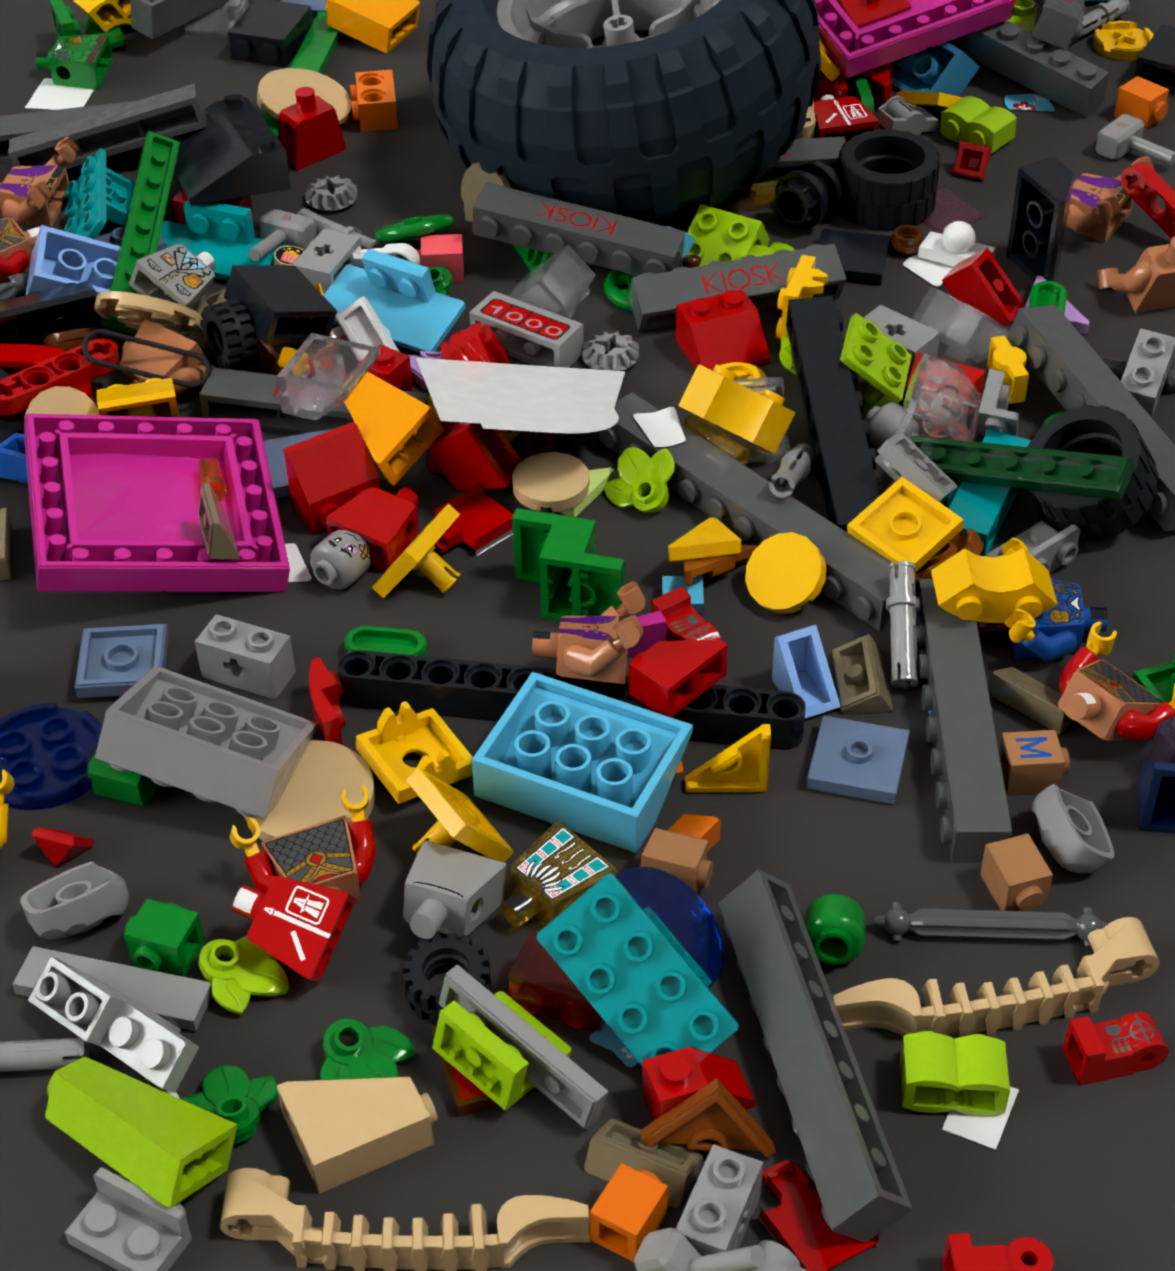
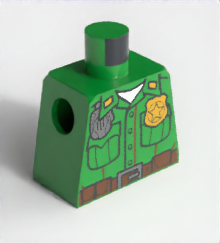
(78, 60)

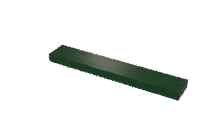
(1029, 467)

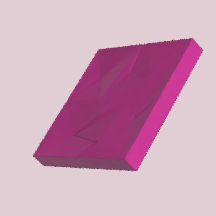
(904, 34)
(122, 504)

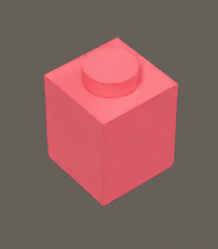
(444, 252)

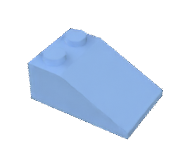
(70, 258)

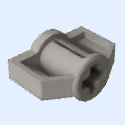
(904, 117)

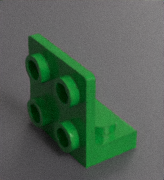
(68, 26)

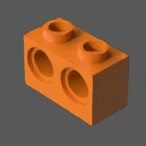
(374, 101)

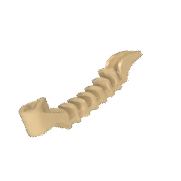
(1119, 957)
(260, 1210)

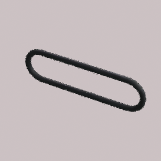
(147, 343)

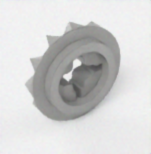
(319, 193)
(621, 357)

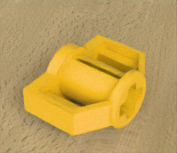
(1011, 361)

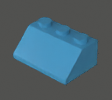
(935, 70)

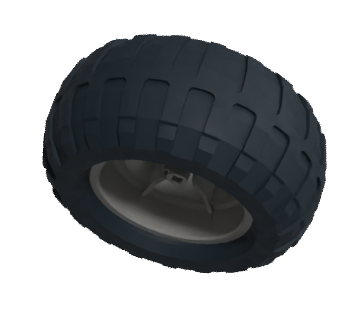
(624, 98)

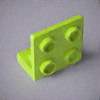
(724, 235)
(877, 361)
(483, 1056)

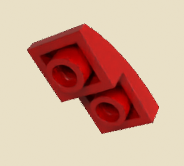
(325, 693)

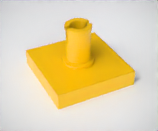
(906, 524)
(422, 557)
(456, 818)

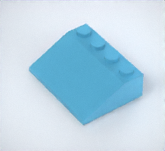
(581, 761)

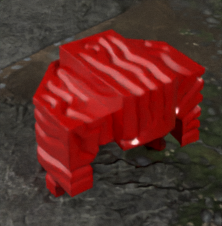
(475, 344)

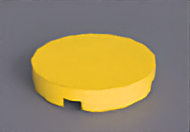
(1121, 40)
(785, 573)

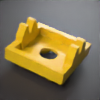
(801, 283)
(417, 733)

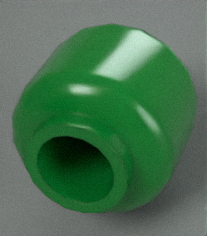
(836, 928)

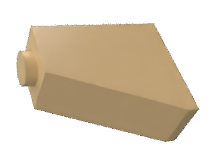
(355, 1124)

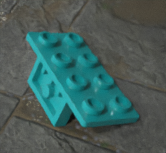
(96, 198)
(219, 230)
(636, 973)

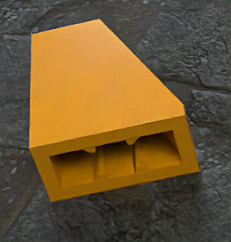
(374, 22)
(392, 425)

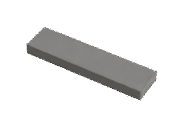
(170, 996)
(548, 1067)

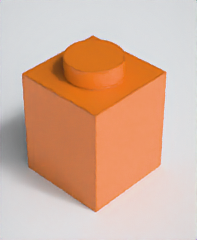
(1142, 100)
(628, 1210)

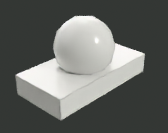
(952, 245)
(363, 325)

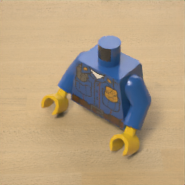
(1056, 630)

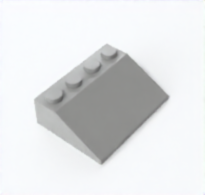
(204, 741)

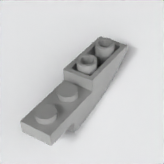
(115, 1023)

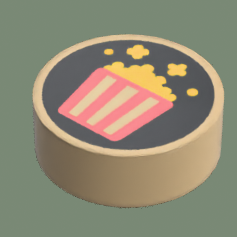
(286, 255)

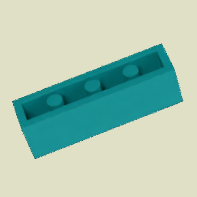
(985, 505)

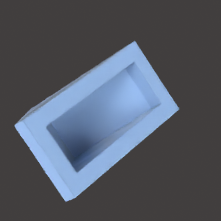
(804, 670)

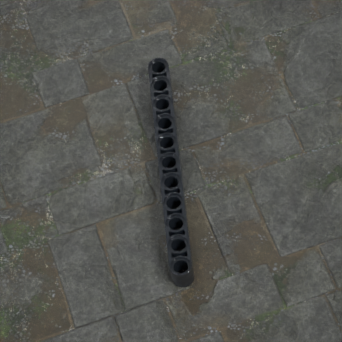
(487, 689)

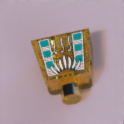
(552, 876)

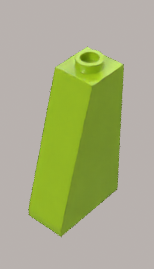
(140, 1130)

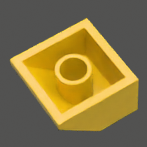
(150, 398)

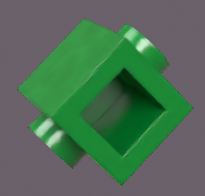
(164, 937)

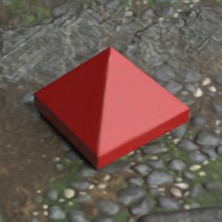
(971, 160)
(61, 845)

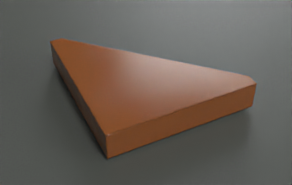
(715, 565)
(709, 1119)

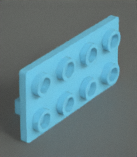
(401, 298)

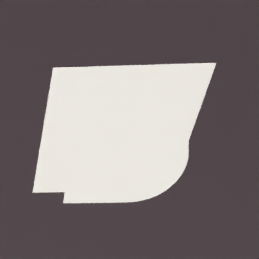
(523, 395)

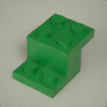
(565, 562)

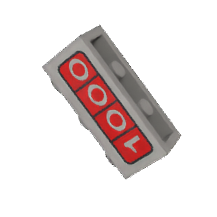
(530, 331)

